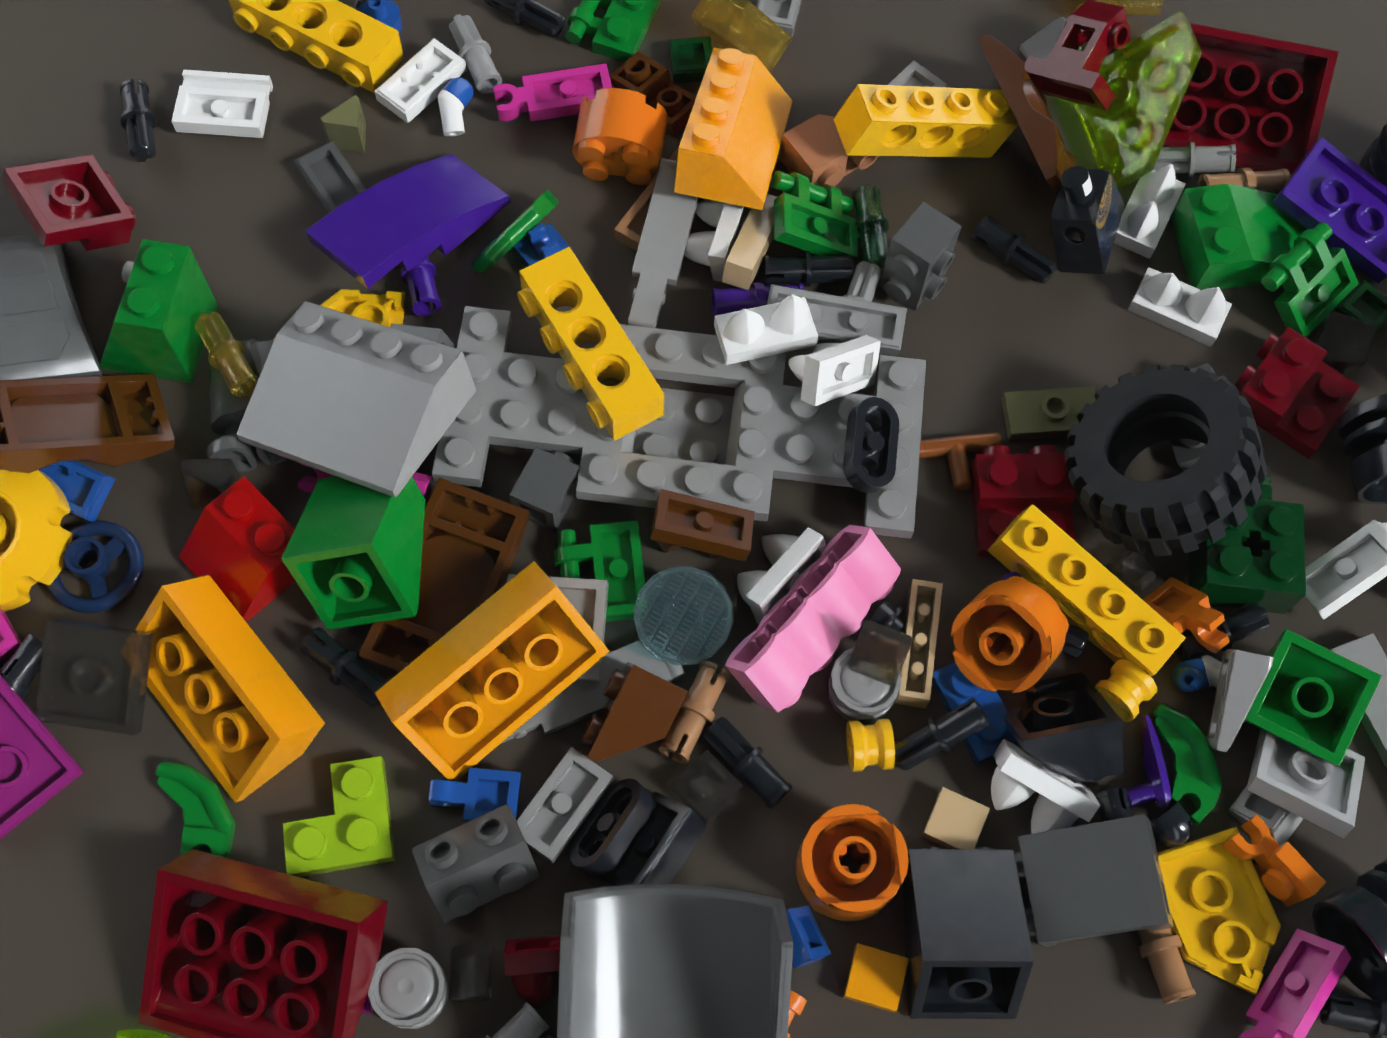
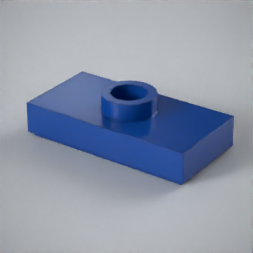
(82, 486)

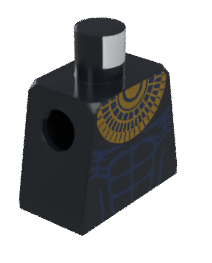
(1087, 204)

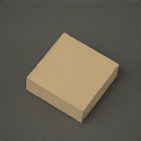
(955, 821)

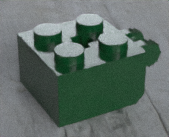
(1257, 560)

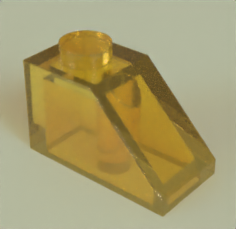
(742, 27)

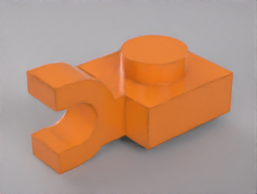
(1189, 609)
(1279, 867)

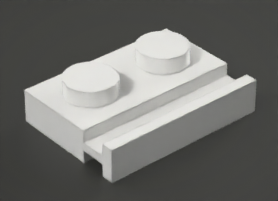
(222, 103)

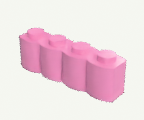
(813, 618)

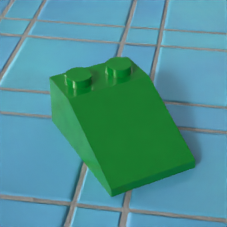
(1231, 235)

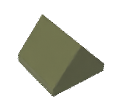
(346, 126)

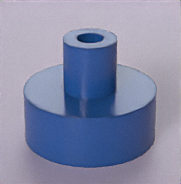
(383, 11)

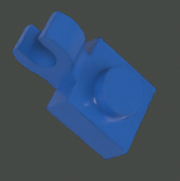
(481, 794)

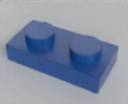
(955, 690)

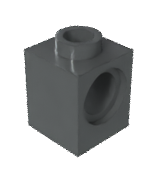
(546, 487)

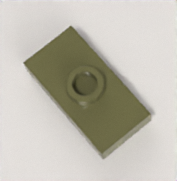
(1044, 412)

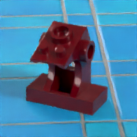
(1075, 73)

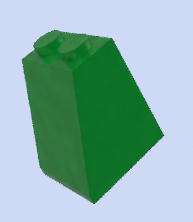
(159, 315)
(358, 552)

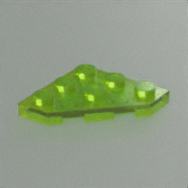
(1148, 89)

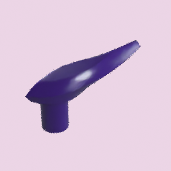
(1155, 770)

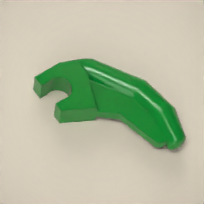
(515, 231)
(1194, 763)
(205, 812)

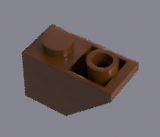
(636, 714)

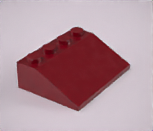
(1254, 95)
(256, 952)

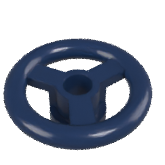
(84, 549)

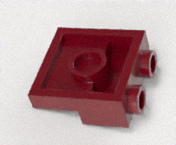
(71, 202)
(1295, 391)
(1010, 483)

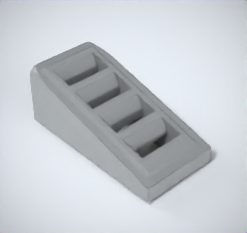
(1236, 690)

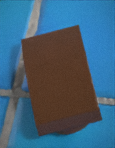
(654, 81)

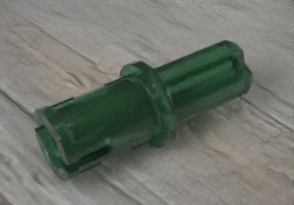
(871, 224)

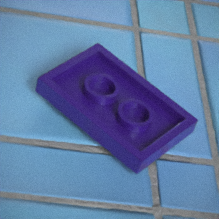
(1347, 198)

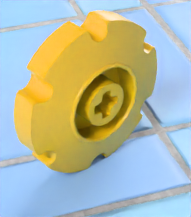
(30, 534)

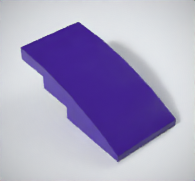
(407, 218)

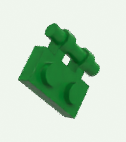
(619, 31)
(813, 226)
(1316, 291)
(616, 558)

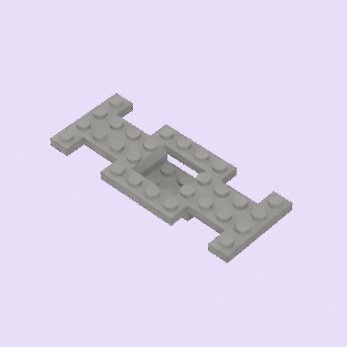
(704, 442)

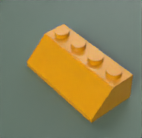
(733, 132)
(491, 673)
(224, 687)

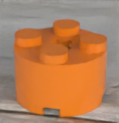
(619, 136)
(1008, 635)
(869, 840)

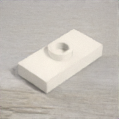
(420, 80)

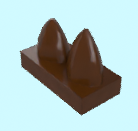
(701, 526)

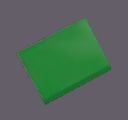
(1312, 697)

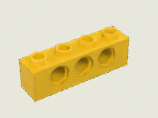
(327, 36)
(924, 121)
(564, 282)
(1086, 591)

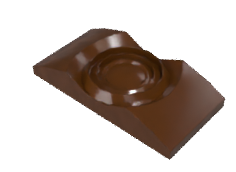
(1029, 109)
(81, 418)
(463, 563)

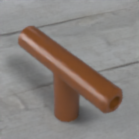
(956, 449)

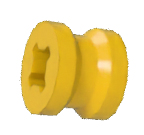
(1127, 688)
(870, 745)

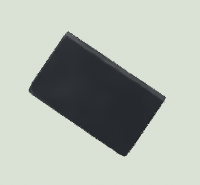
(659, 845)

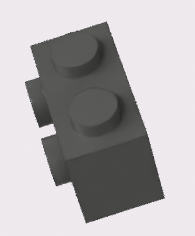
(920, 257)

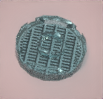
(683, 615)

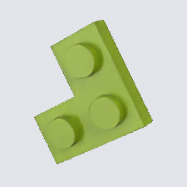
(356, 833)

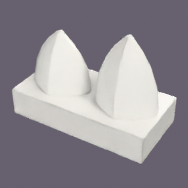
(1149, 211)
(713, 247)
(1181, 306)
(766, 330)
(836, 369)
(789, 558)
(1059, 798)

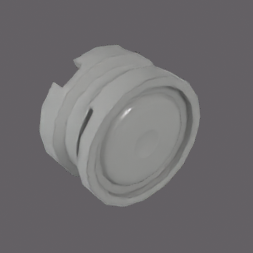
(859, 696)
(408, 988)

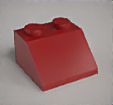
(241, 548)

